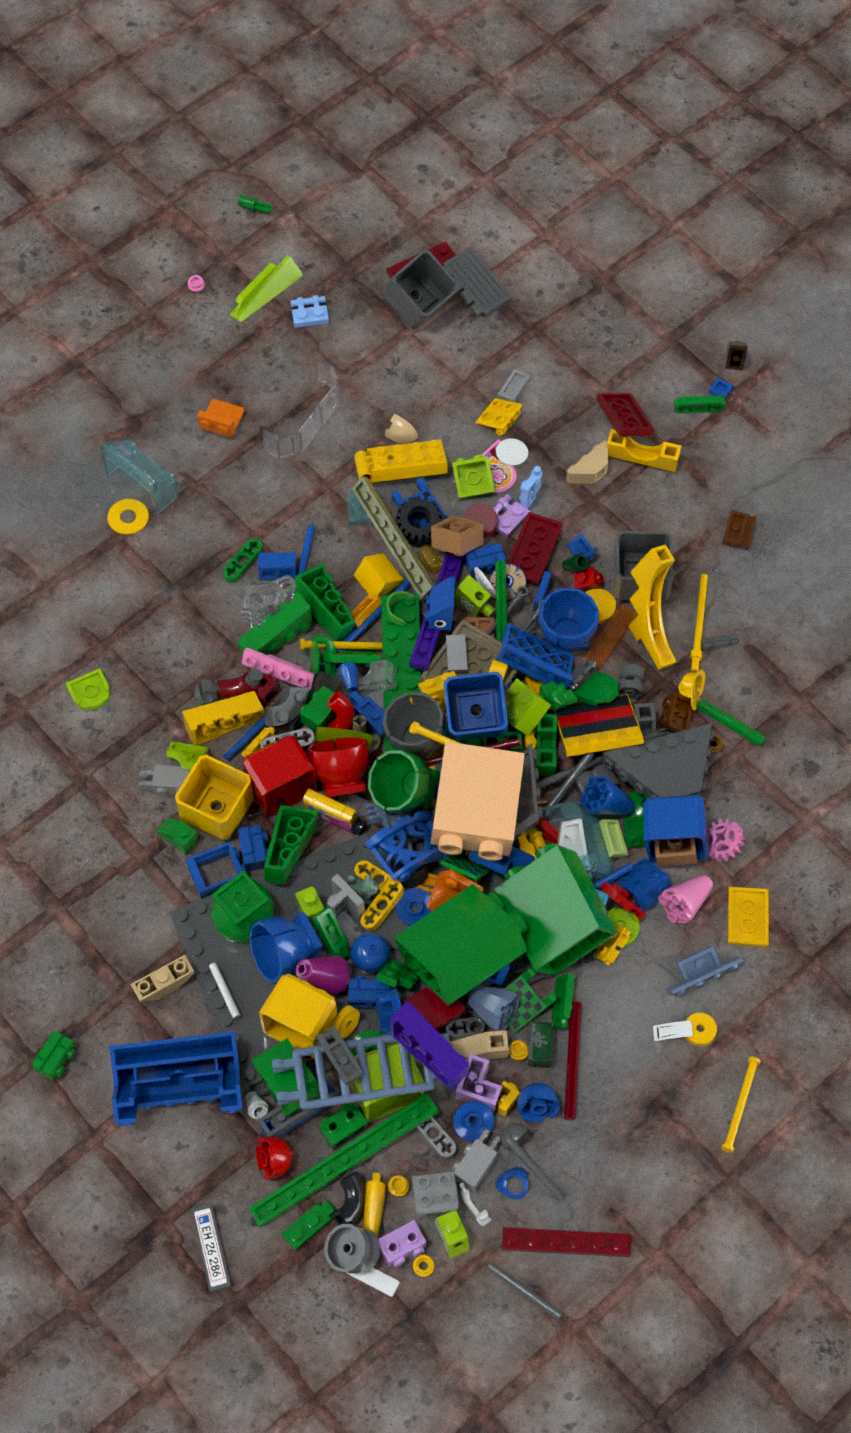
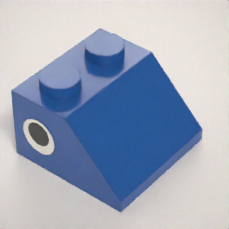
(441, 605)

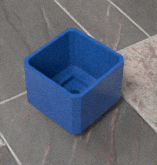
(470, 690)
(675, 819)

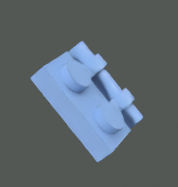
(311, 315)
(530, 487)

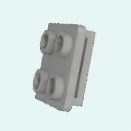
(435, 1193)

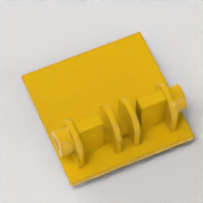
(500, 415)

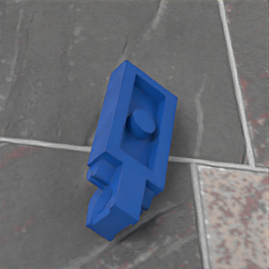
(370, 710)

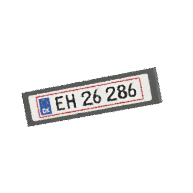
(210, 1248)

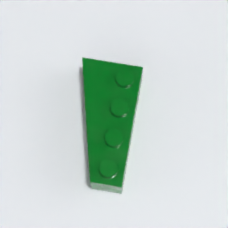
(325, 602)
(279, 628)
(289, 839)

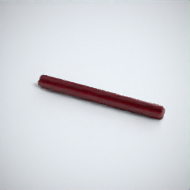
(572, 1061)

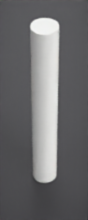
(224, 990)

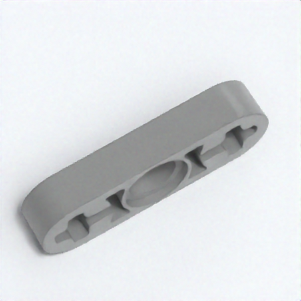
(300, 733)
(437, 1148)

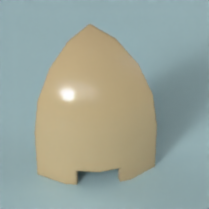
(401, 431)

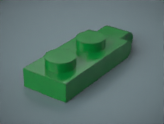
(331, 932)
(562, 1006)
(309, 1224)

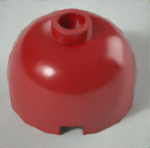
(273, 1156)

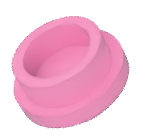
(196, 283)

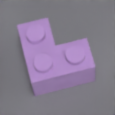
(475, 1087)

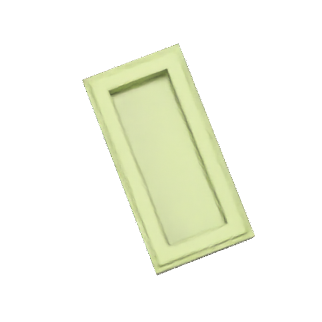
(613, 838)

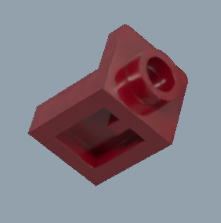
(267, 690)

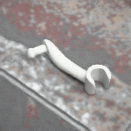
(481, 1217)

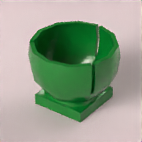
(402, 782)
(239, 906)

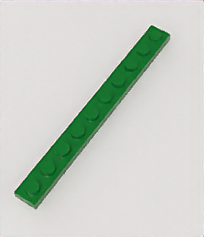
(343, 1160)

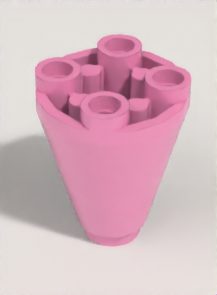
(685, 899)

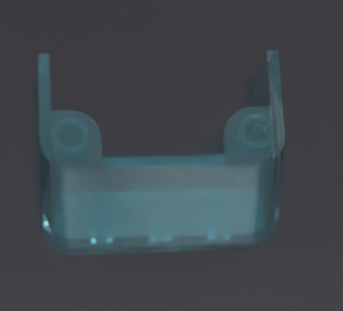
(142, 469)
(597, 861)

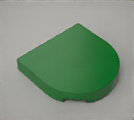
(598, 689)

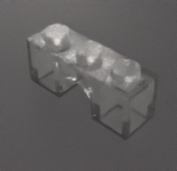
(379, 678)

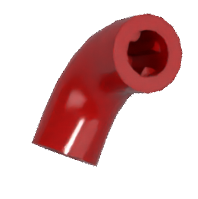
(344, 710)

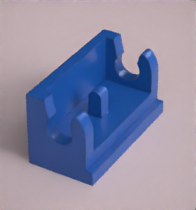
(276, 565)
(387, 1004)

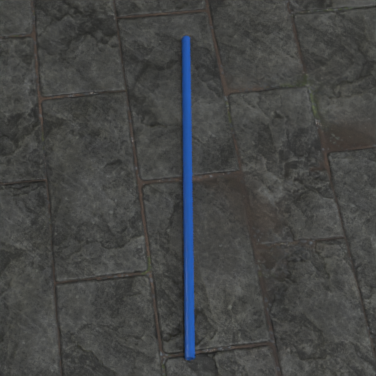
(350, 638)

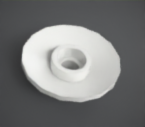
(484, 582)

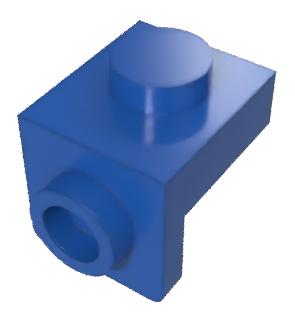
(580, 546)

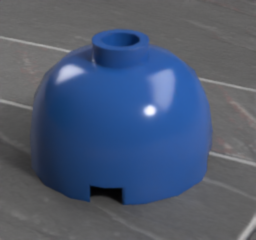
(370, 953)
(537, 1102)

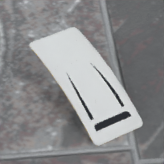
(672, 1030)

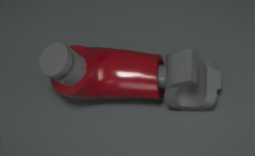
(248, 682)

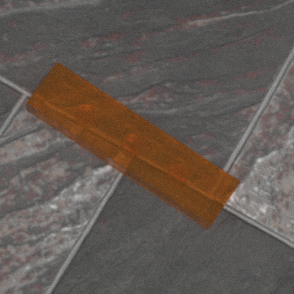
(611, 636)

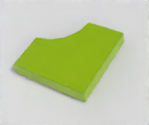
(186, 753)

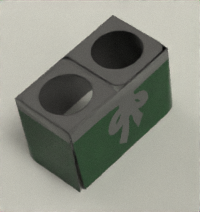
(540, 1044)

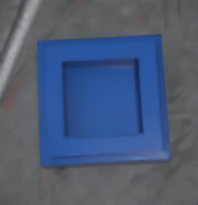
(720, 388)

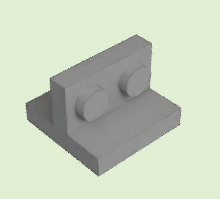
(345, 899)

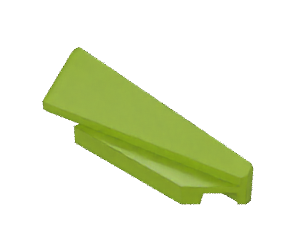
(265, 287)

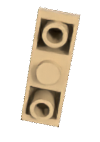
(590, 466)
(163, 980)

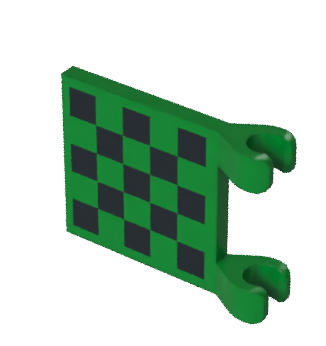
(465, 866)
(529, 1002)

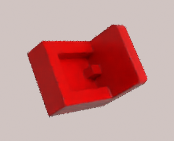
(588, 579)

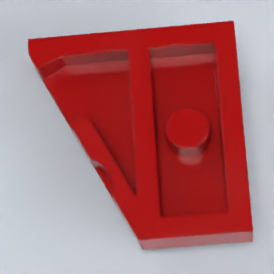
(621, 896)

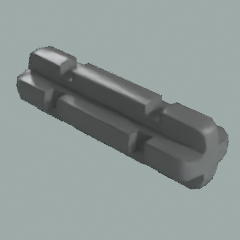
(719, 641)

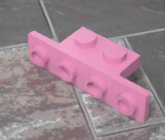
(278, 668)

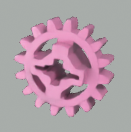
(728, 832)

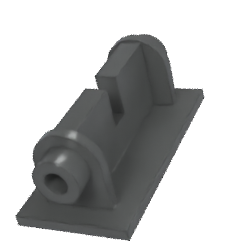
(582, 674)

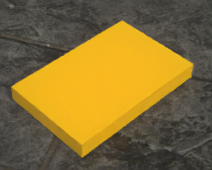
(748, 917)

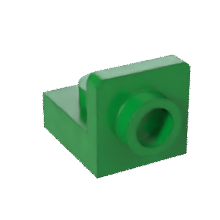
(634, 831)

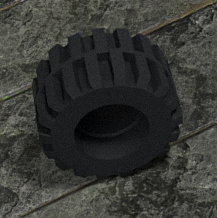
(418, 508)

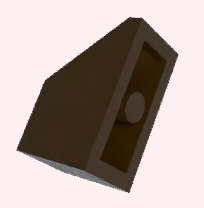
(736, 355)

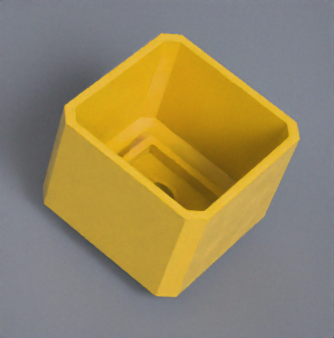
(214, 783)
(297, 1012)

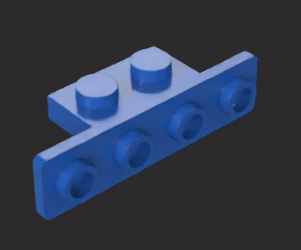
(516, 858)

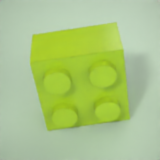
(524, 707)

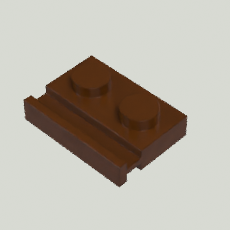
(739, 529)

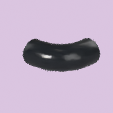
(354, 1200)

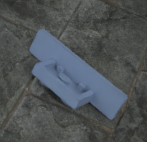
(700, 967)

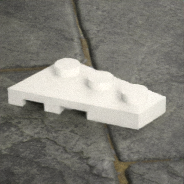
(572, 836)

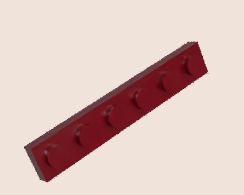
(566, 1242)

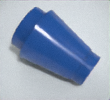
(348, 674)

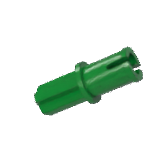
(254, 204)

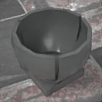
(402, 714)

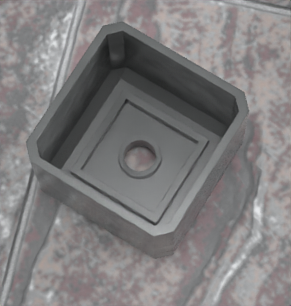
(425, 278)
(628, 552)

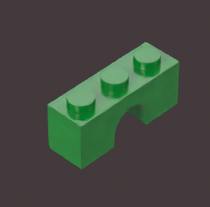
(546, 745)

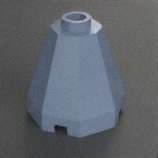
(493, 1005)

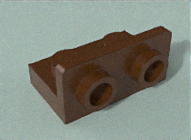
(676, 713)

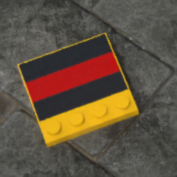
(599, 727)

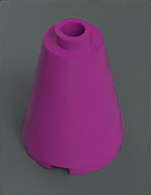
(325, 973)

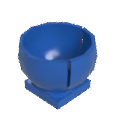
(568, 619)
(282, 945)

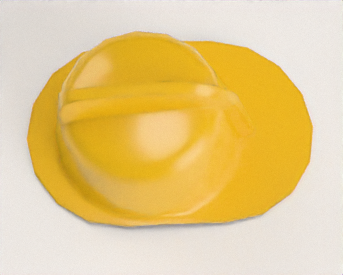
(692, 686)

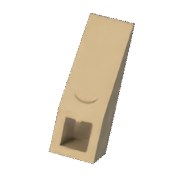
(484, 1045)

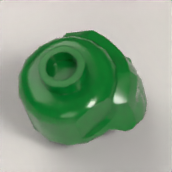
(557, 695)

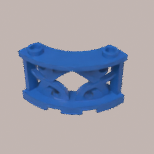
(384, 841)

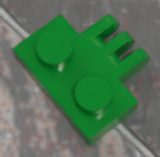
(395, 974)

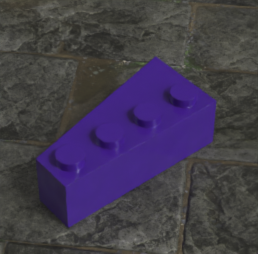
(428, 1046)

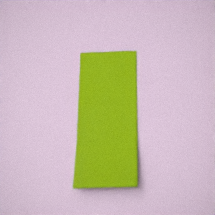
(331, 733)

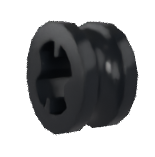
(359, 826)

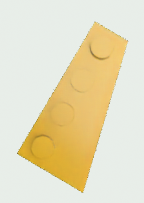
(222, 717)

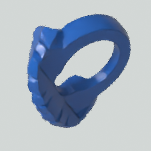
(518, 1172)

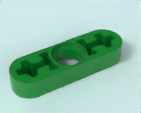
(691, 404)
(242, 568)

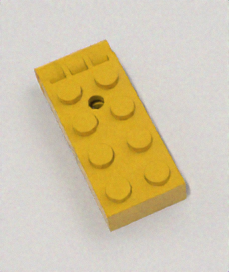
(401, 461)

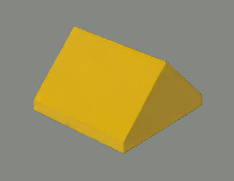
(377, 575)

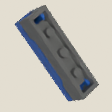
(278, 1124)

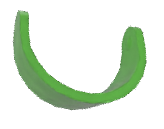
(392, 599)

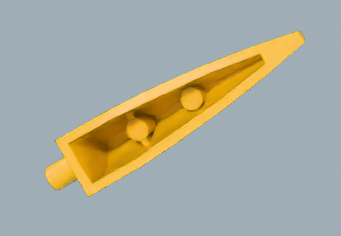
(374, 1203)

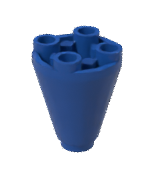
(605, 798)

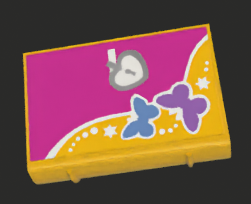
(330, 810)

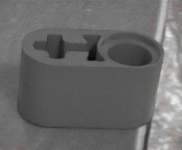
(467, 1023)

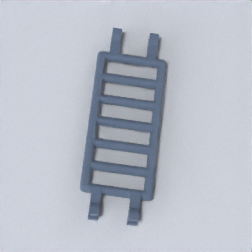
(281, 1065)

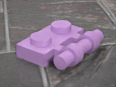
(512, 518)

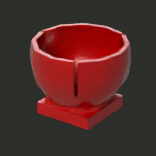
(340, 769)

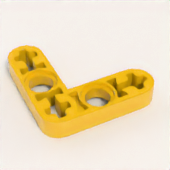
(384, 889)

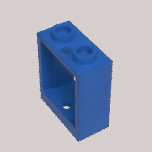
(207, 857)

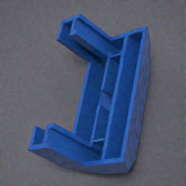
(178, 1074)

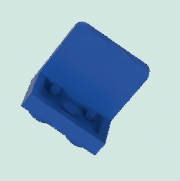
(645, 883)

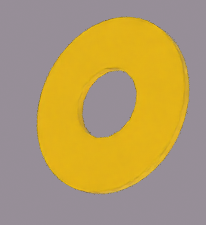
(128, 528)

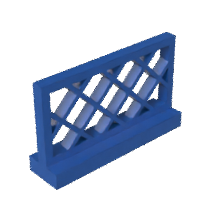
(531, 663)

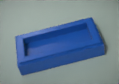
(543, 589)

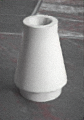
(256, 1106)

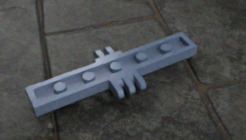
(378, 815)

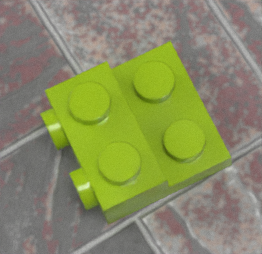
(473, 476)

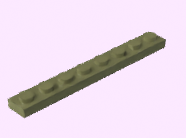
(393, 537)

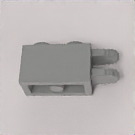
(165, 779)
(476, 1162)

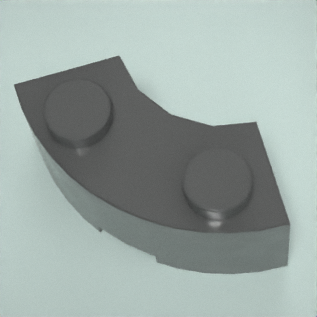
(287, 707)

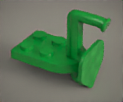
(331, 657)

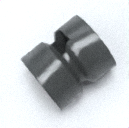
(631, 680)

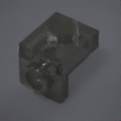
(329, 681)

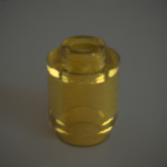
(429, 559)

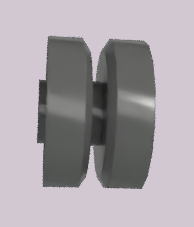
(352, 1249)

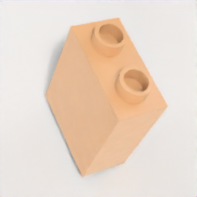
(477, 800)

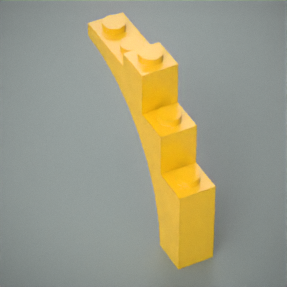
(647, 602)

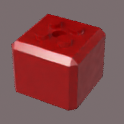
(280, 772)

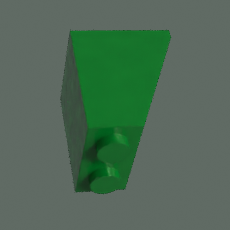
(285, 1080)

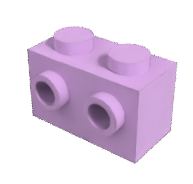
(402, 1244)

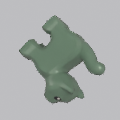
(364, 889)

